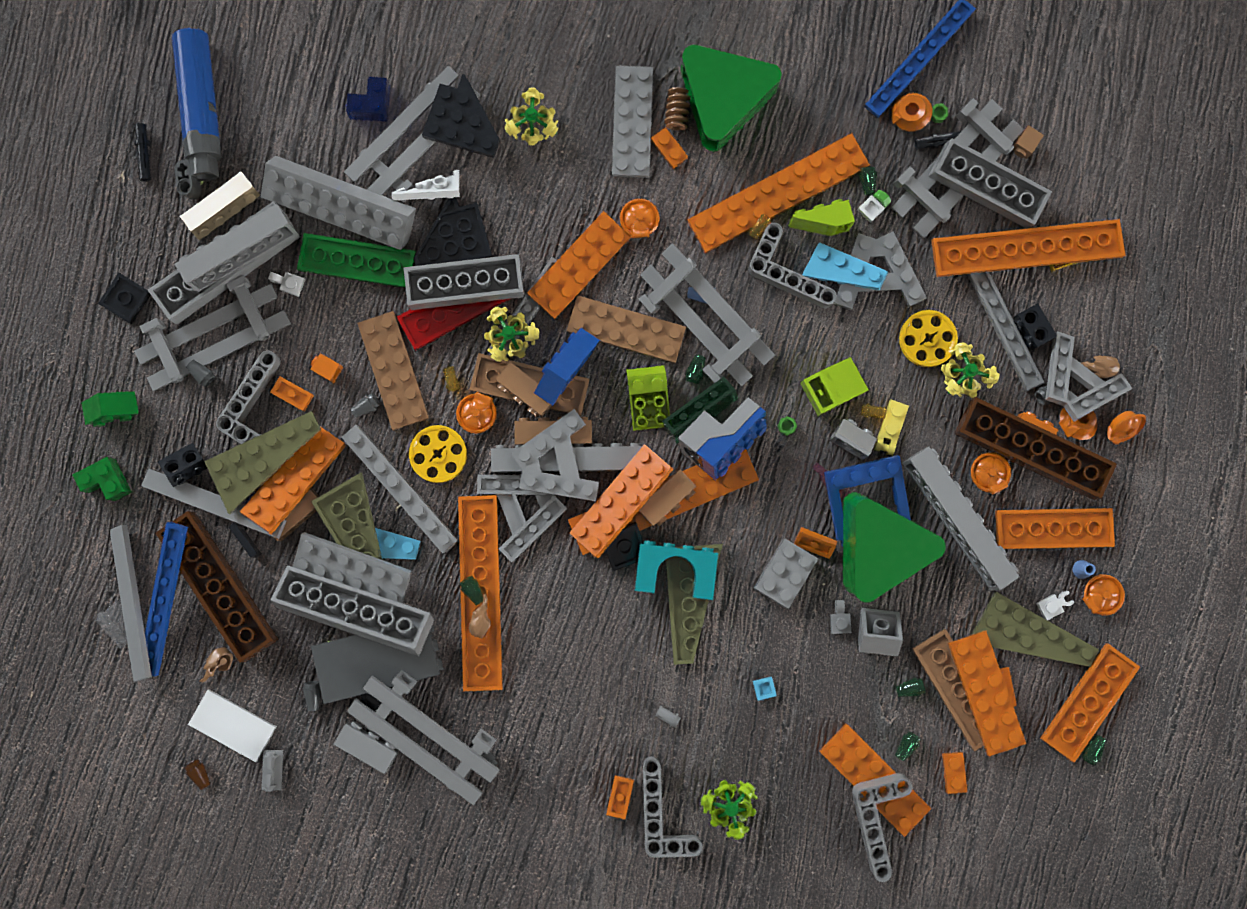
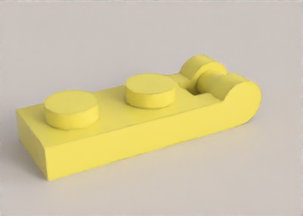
(891, 427)

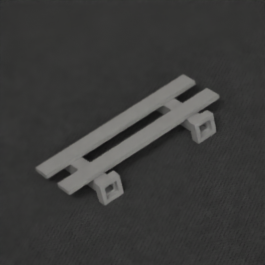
(369, 157)
(918, 188)
(665, 291)
(246, 304)
(469, 757)

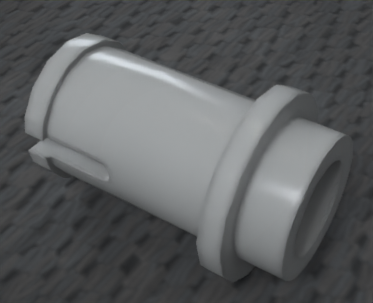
(668, 717)

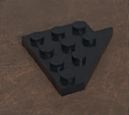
(461, 120)
(455, 236)

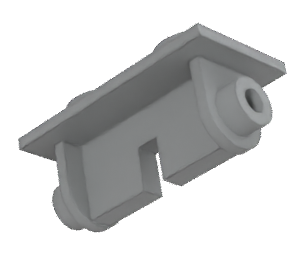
(272, 770)

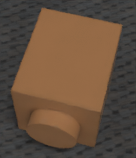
(1027, 142)

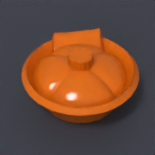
(911, 112)
(639, 218)
(476, 413)
(1125, 426)
(1080, 429)
(991, 472)
(1104, 595)

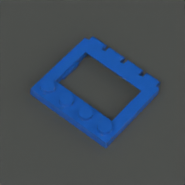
(863, 474)

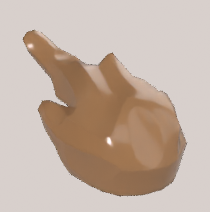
(1103, 366)
(480, 622)
(219, 658)

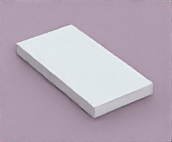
(232, 725)

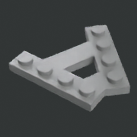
(901, 276)
(1063, 366)
(556, 437)
(522, 531)

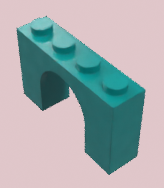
(703, 563)

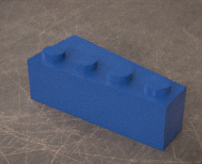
(565, 365)

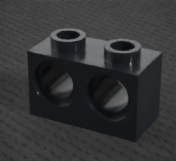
(1039, 324)
(181, 461)

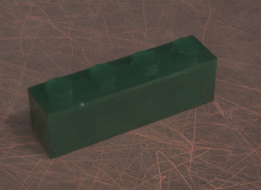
(711, 400)

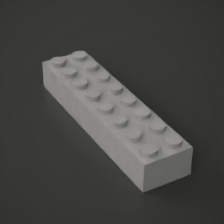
(337, 202)
(181, 300)
(961, 519)
(352, 610)

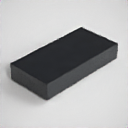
(245, 540)

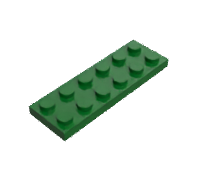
(354, 260)

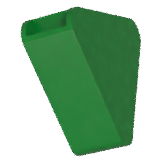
(725, 91)
(882, 547)

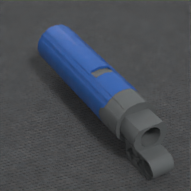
(197, 111)

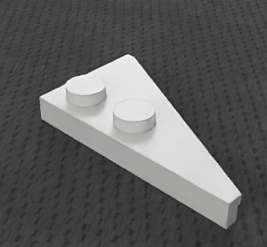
(432, 188)

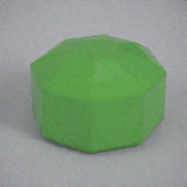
(939, 113)
(882, 197)
(787, 426)

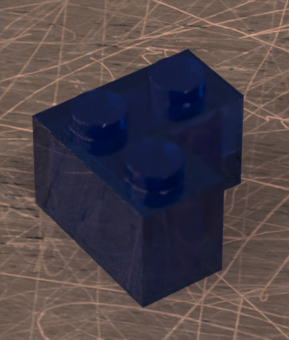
(373, 105)

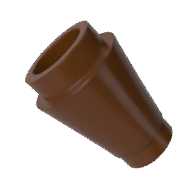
(197, 773)

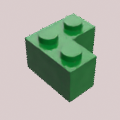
(109, 406)
(104, 475)

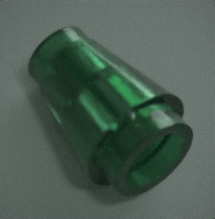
(868, 180)
(694, 373)
(472, 590)
(911, 688)
(907, 746)
(1093, 752)

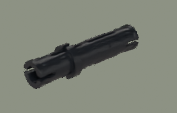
(921, 143)
(142, 151)

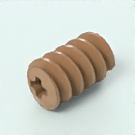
(675, 109)

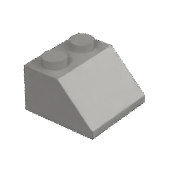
(853, 439)
(880, 632)

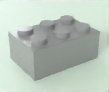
(785, 573)

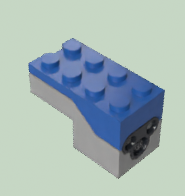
(719, 445)

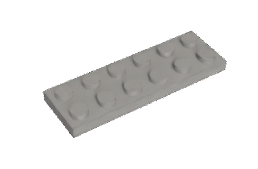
(632, 121)
(351, 567)

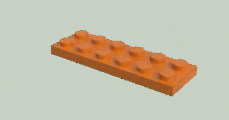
(578, 265)
(292, 481)
(621, 501)
(1055, 528)
(987, 693)
(1090, 702)
(860, 764)

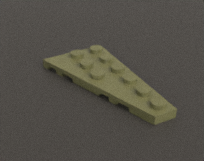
(252, 463)
(349, 516)
(685, 612)
(1022, 631)

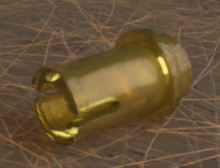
(757, 230)
(451, 379)
(873, 411)

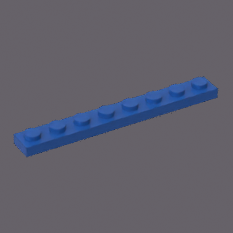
(919, 58)
(164, 593)

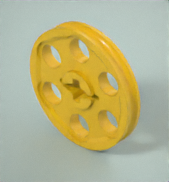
(919, 336)
(439, 463)

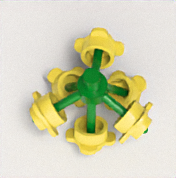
(530, 115)
(497, 335)
(973, 367)

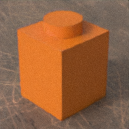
(326, 367)

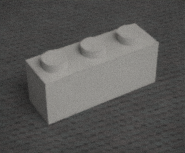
(366, 746)

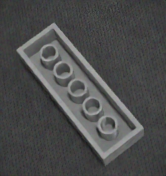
(990, 183)
(235, 248)
(464, 282)

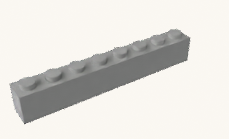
(587, 458)
(400, 489)

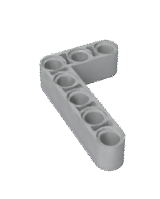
(786, 274)
(247, 402)
(656, 816)
(873, 822)

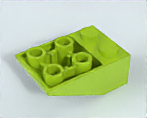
(825, 220)
(834, 386)
(648, 397)

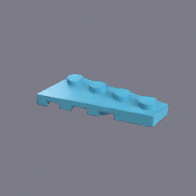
(844, 269)
(397, 546)

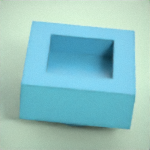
(764, 688)

